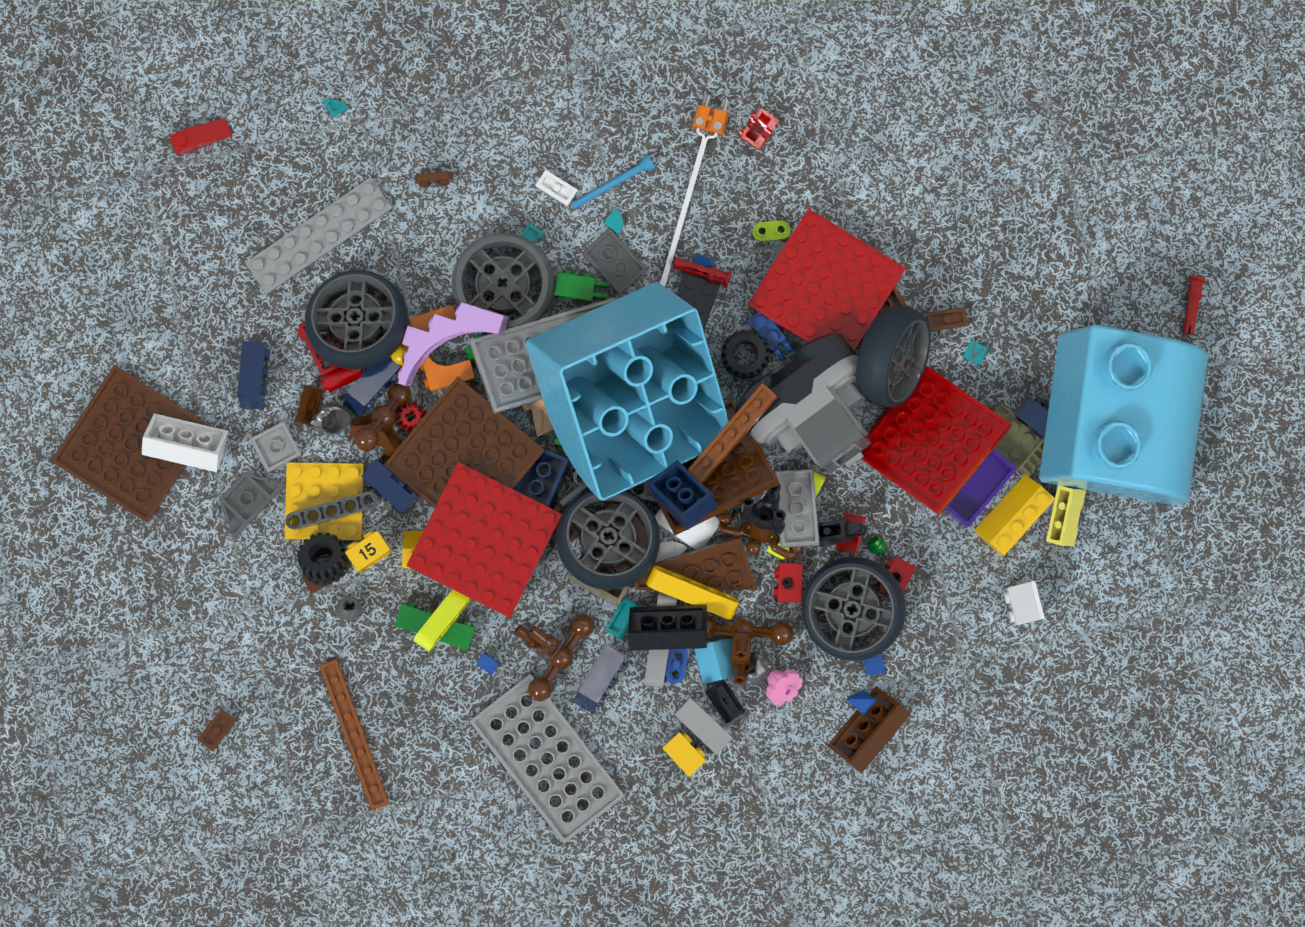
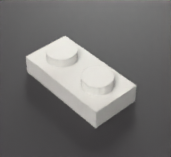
(556, 188)

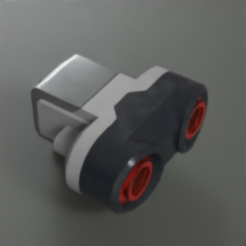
(814, 404)

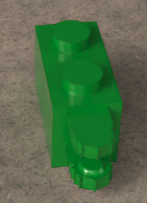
(578, 287)

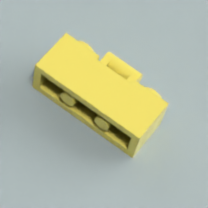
(1065, 516)

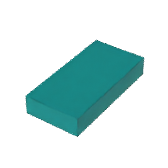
(619, 622)

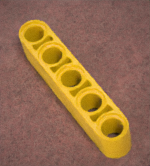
(692, 592)

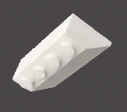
(184, 442)

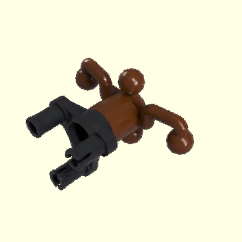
(761, 523)

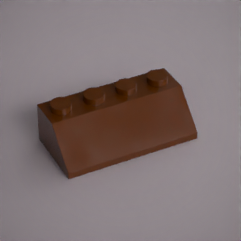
(867, 734)

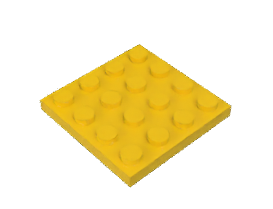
(321, 483)

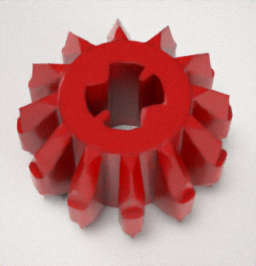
(407, 411)

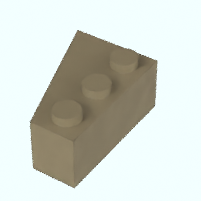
(612, 596)

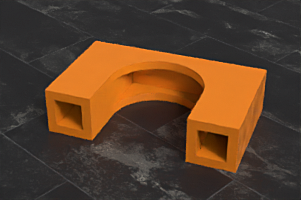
(440, 376)

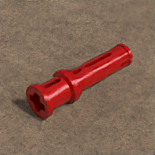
(680, 264)
(1194, 294)

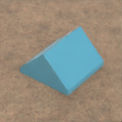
(715, 661)

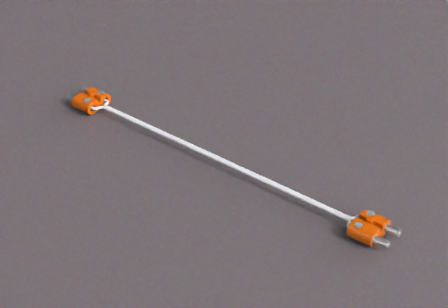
(705, 120)

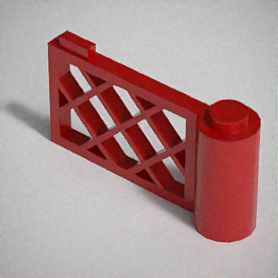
(334, 376)

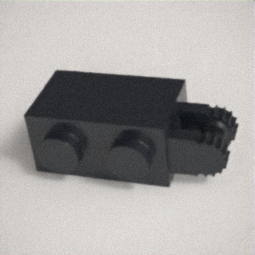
(839, 532)

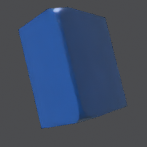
(487, 663)
(874, 665)

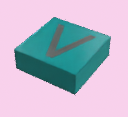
(975, 352)

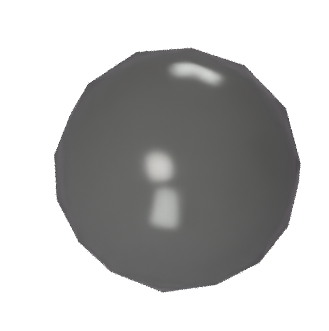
(351, 602)

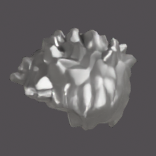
(331, 419)
(758, 669)

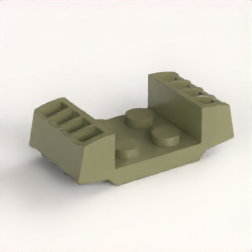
(1019, 444)

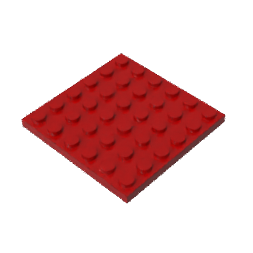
(826, 282)
(933, 441)
(484, 539)

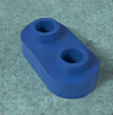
(676, 664)

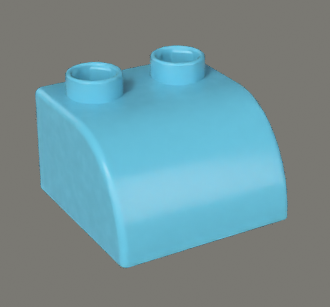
(629, 388)
(1124, 414)

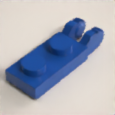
(770, 332)

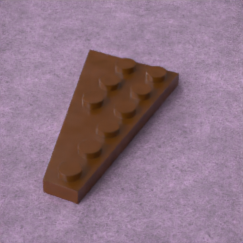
(716, 566)

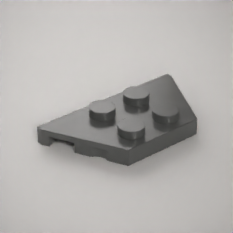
(247, 500)

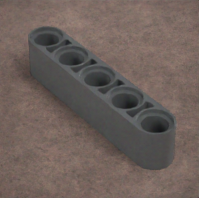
(322, 510)

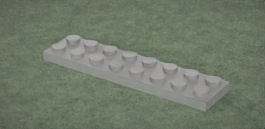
(318, 235)

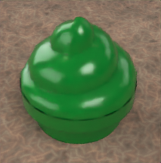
(877, 545)

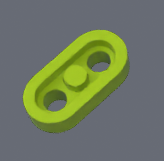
(771, 231)

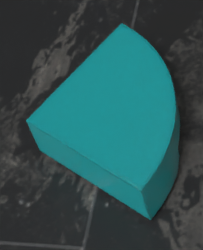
(335, 107)
(614, 221)
(532, 232)

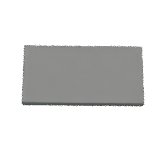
(799, 504)

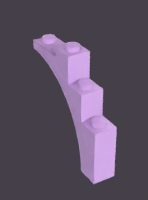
(423, 343)

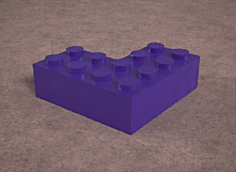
(980, 488)

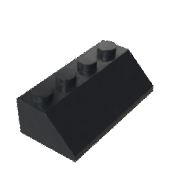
(668, 627)

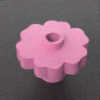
(783, 686)

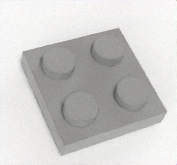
(275, 447)

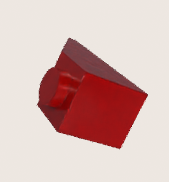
(199, 136)

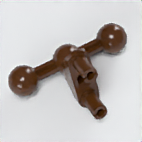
(378, 428)
(742, 633)
(550, 648)

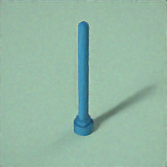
(645, 164)

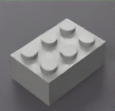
(704, 725)

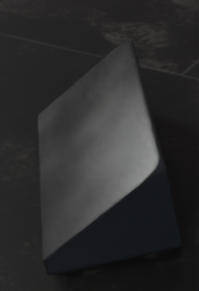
(725, 701)

